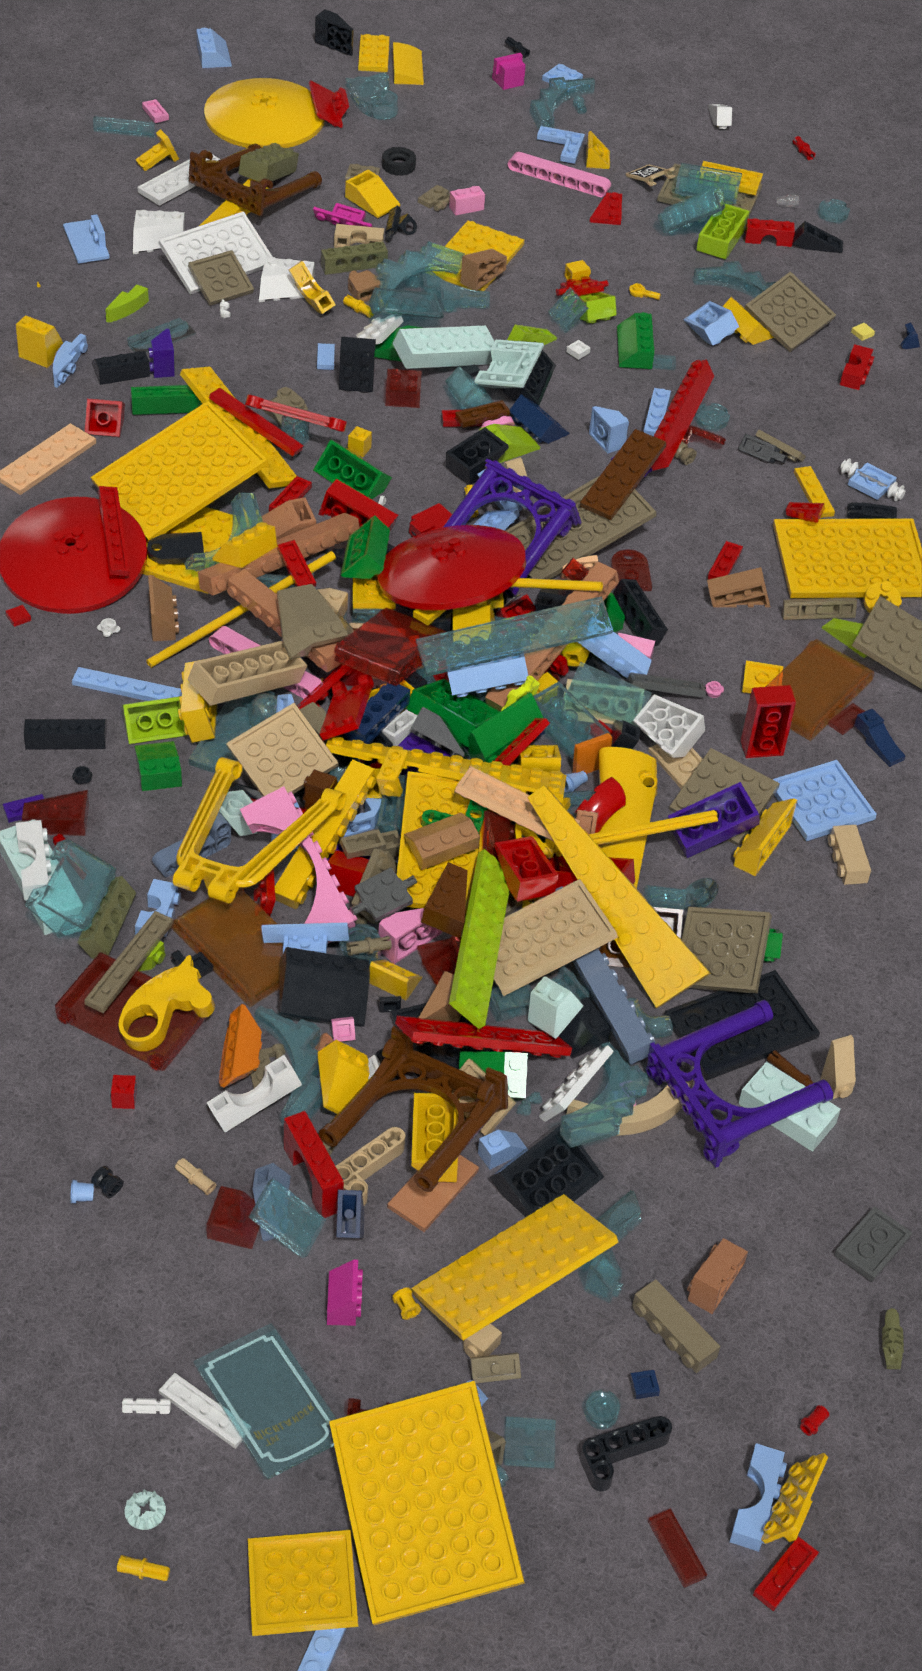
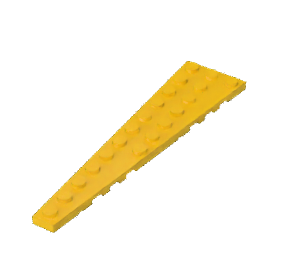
(455, 766)

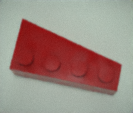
(344, 499)

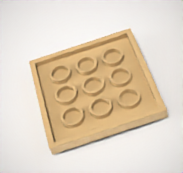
(281, 752)

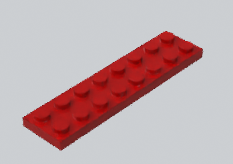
(489, 1036)

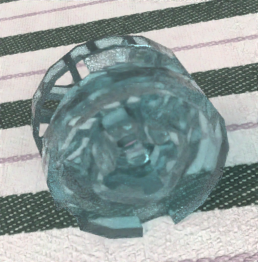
(602, 1409)

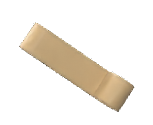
(388, 1145)

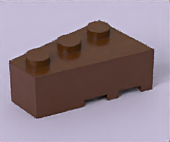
(315, 786)

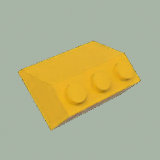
(748, 327)
(247, 546)

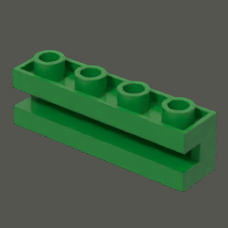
(163, 399)

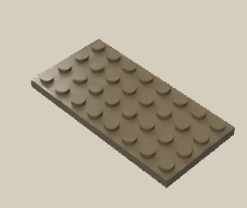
(583, 539)

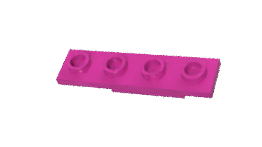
(342, 215)

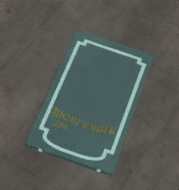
(268, 1400)

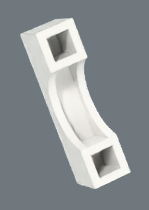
(31, 842)
(235, 1108)

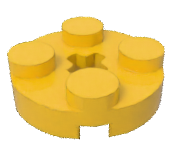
(883, 589)

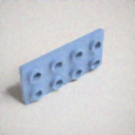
(87, 239)

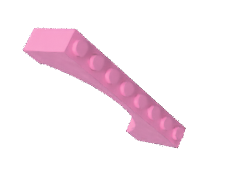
(273, 815)

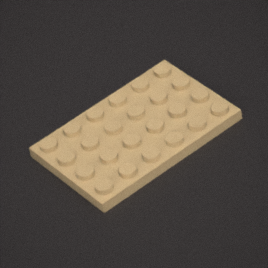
(549, 936)

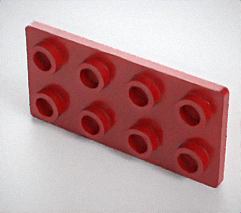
(329, 105)

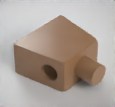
(362, 284)

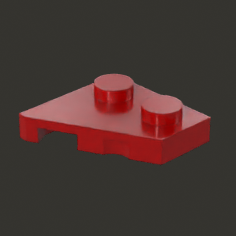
(806, 511)

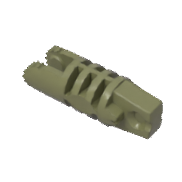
(892, 1340)

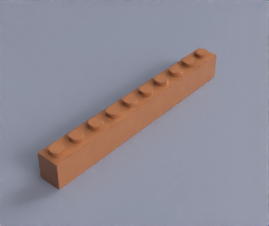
(309, 540)
(539, 661)

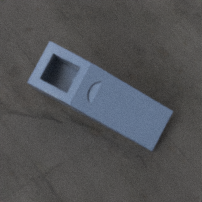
(261, 1178)

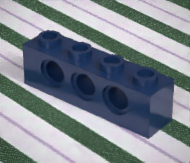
(380, 712)

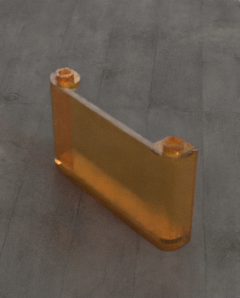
(822, 686)
(234, 944)

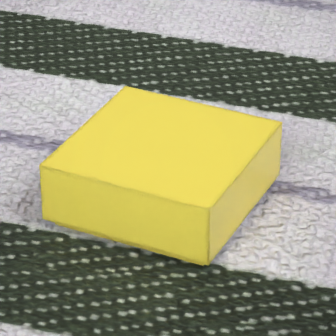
(863, 331)

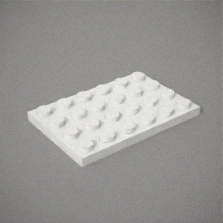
(214, 238)

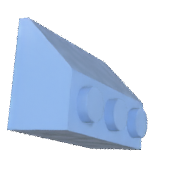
(212, 49)

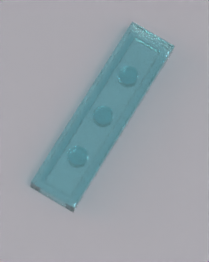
(124, 127)

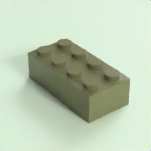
(268, 162)

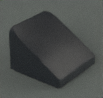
(389, 1004)

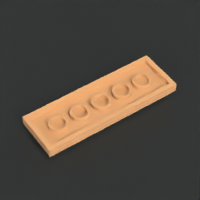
(46, 458)
(501, 799)

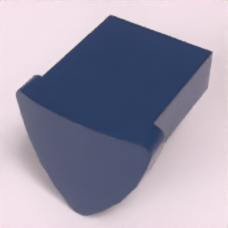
(911, 340)

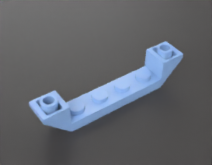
(362, 821)

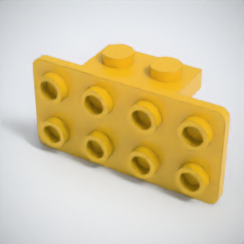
(794, 1500)

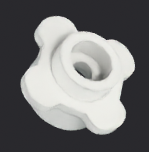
(108, 627)

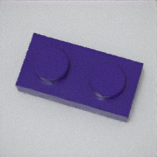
(14, 809)

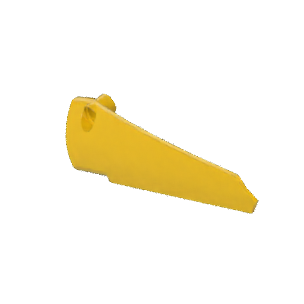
(634, 772)

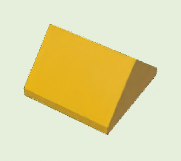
(596, 153)
(393, 978)

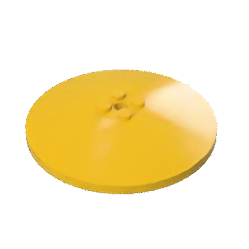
(262, 113)

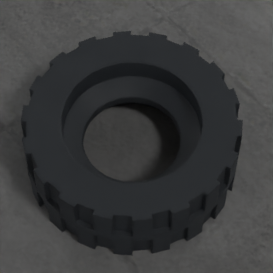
(398, 168)

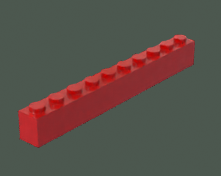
(682, 410)

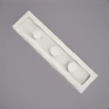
(200, 1408)

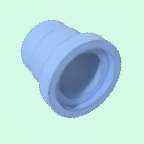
(81, 1191)

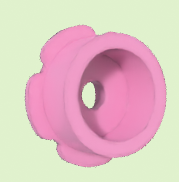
(714, 689)

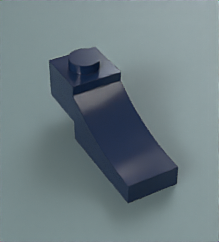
(878, 738)

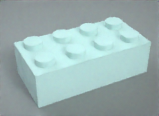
(806, 1126)

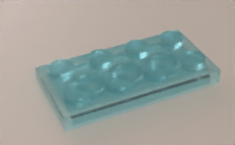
(608, 693)

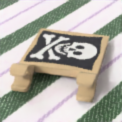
(650, 172)

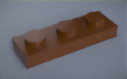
(482, 413)

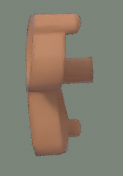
(324, 1040)

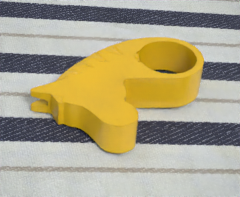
(159, 997)

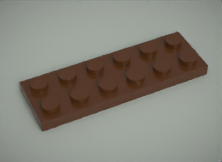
(623, 474)

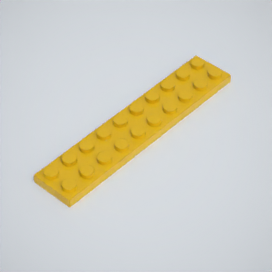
(205, 381)

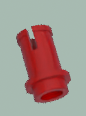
(810, 1424)

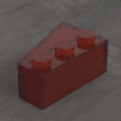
(60, 814)

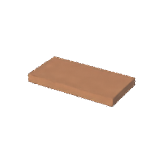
(424, 1207)

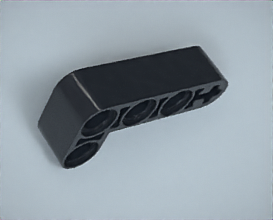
(653, 1433)

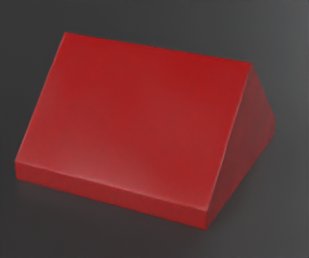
(347, 871)

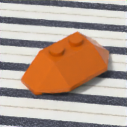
(240, 1047)

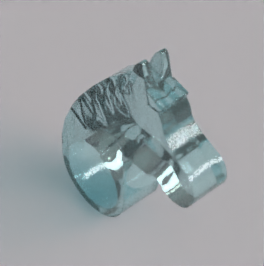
(372, 96)

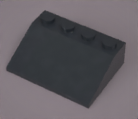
(323, 986)
(546, 1172)

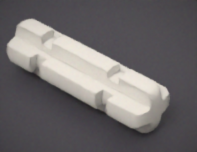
(146, 1405)

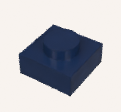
(644, 1384)

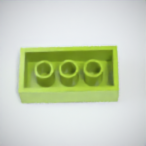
(723, 231)

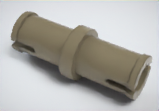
(368, 945)

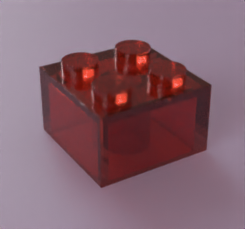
(403, 388)

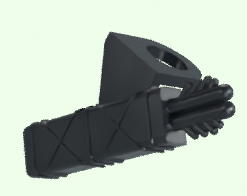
(395, 221)

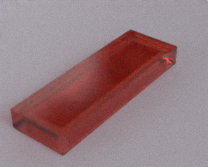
(677, 1548)

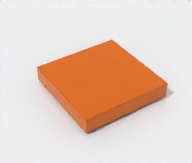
(587, 753)

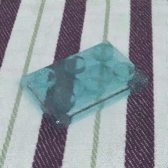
(287, 1218)

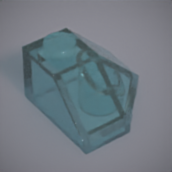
(604, 1277)

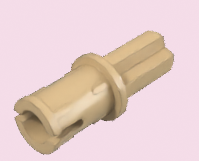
(195, 1176)

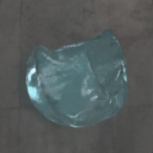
(261, 708)

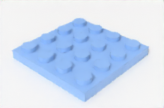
(824, 799)

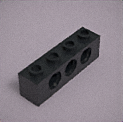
(639, 611)

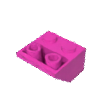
(344, 1294)

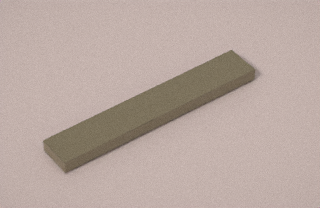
(128, 962)

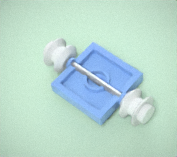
(872, 480)

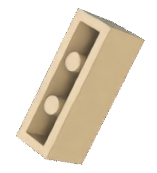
(849, 854)

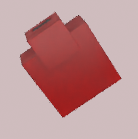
(429, 519)

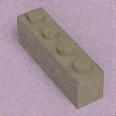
(675, 1326)

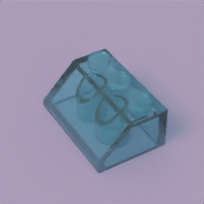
(466, 391)

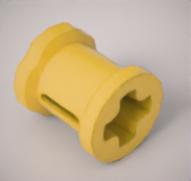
(406, 1303)

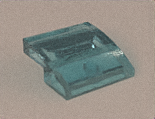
(568, 310)
(530, 1442)

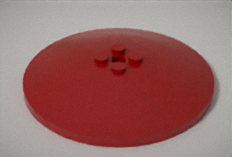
(452, 567)
(62, 577)

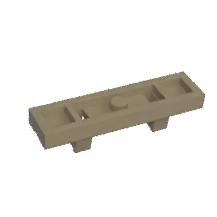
(819, 608)

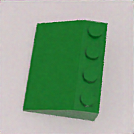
(461, 713)

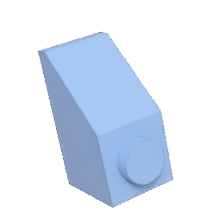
(499, 1147)

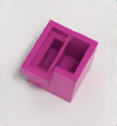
(509, 71)

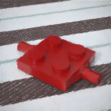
(583, 286)

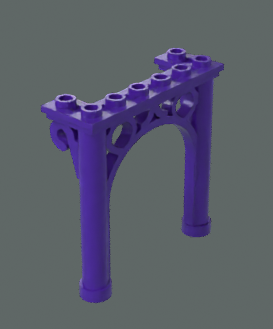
(485, 492)
(723, 1136)

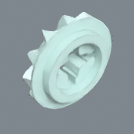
(150, 1518)

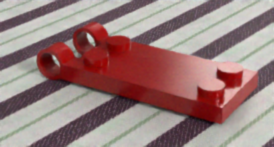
(346, 707)

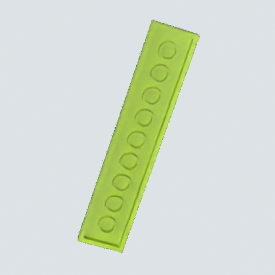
(480, 941)

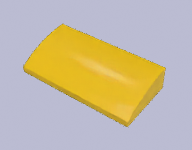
(407, 64)

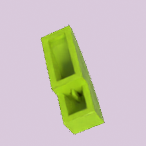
(127, 303)

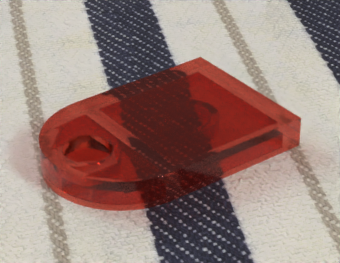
(634, 568)

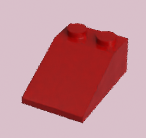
(526, 868)

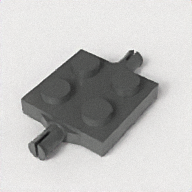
(383, 894)

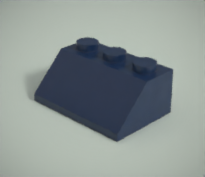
(537, 421)

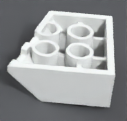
(153, 226)
(277, 281)
(670, 725)

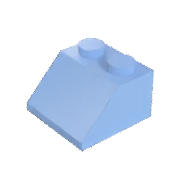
(608, 428)

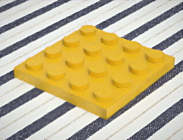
(302, 1583)

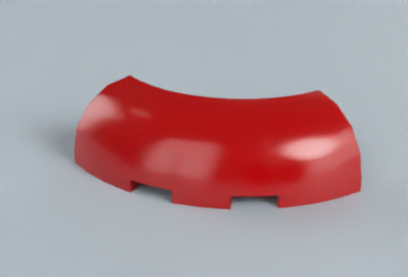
(606, 801)

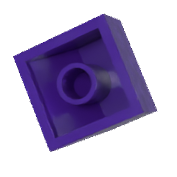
(162, 355)

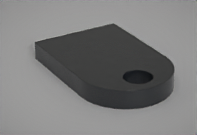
(175, 547)

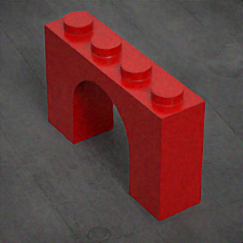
(305, 1145)

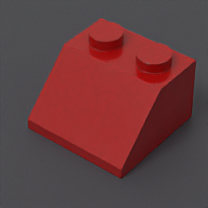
(104, 417)

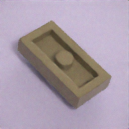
(495, 1367)

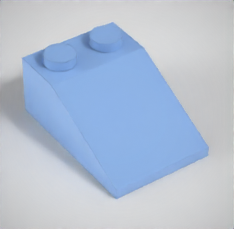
(712, 322)

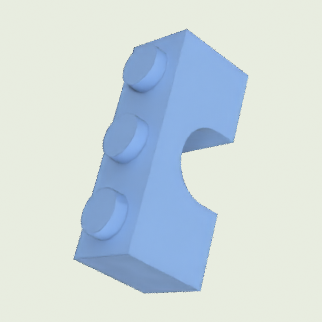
(163, 897)

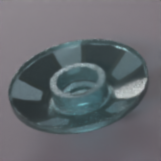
(701, 893)

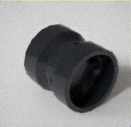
(104, 1179)

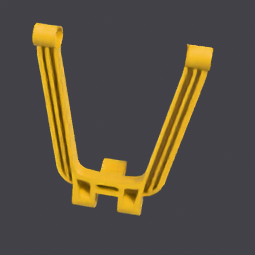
(225, 880)

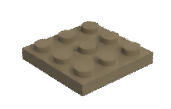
(220, 277)

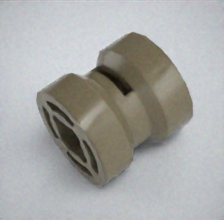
(686, 454)

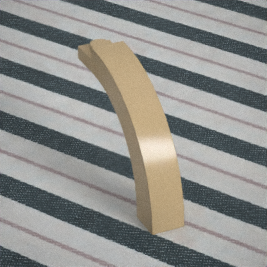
(645, 1115)

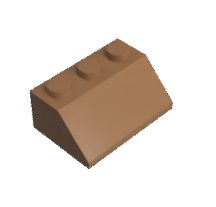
(162, 610)
(443, 840)

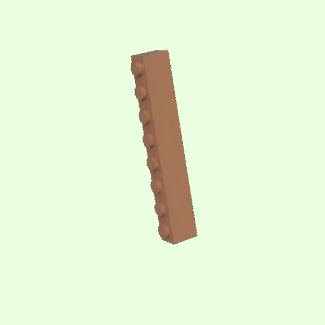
(264, 605)

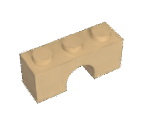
(348, 234)

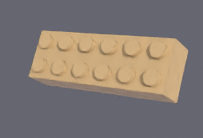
(245, 673)

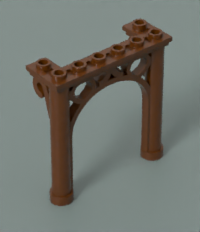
(213, 177)
(400, 1059)

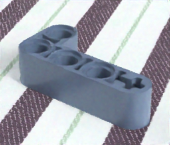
(217, 838)

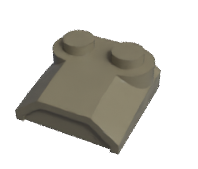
(287, 397)

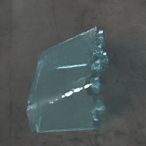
(73, 890)

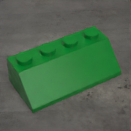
(636, 341)
(351, 469)
(366, 550)
(502, 729)

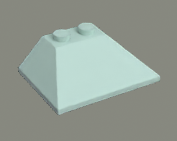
(510, 364)

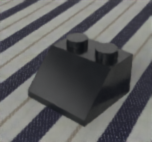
(586, 1030)

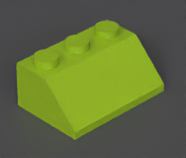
(153, 720)

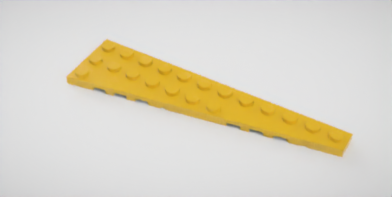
(645, 939)

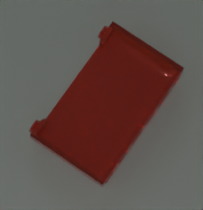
(385, 646)
(105, 1025)

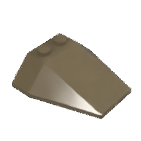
(308, 620)

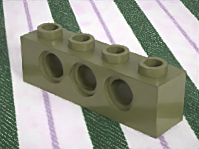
(353, 257)
(108, 918)

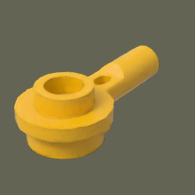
(638, 290)

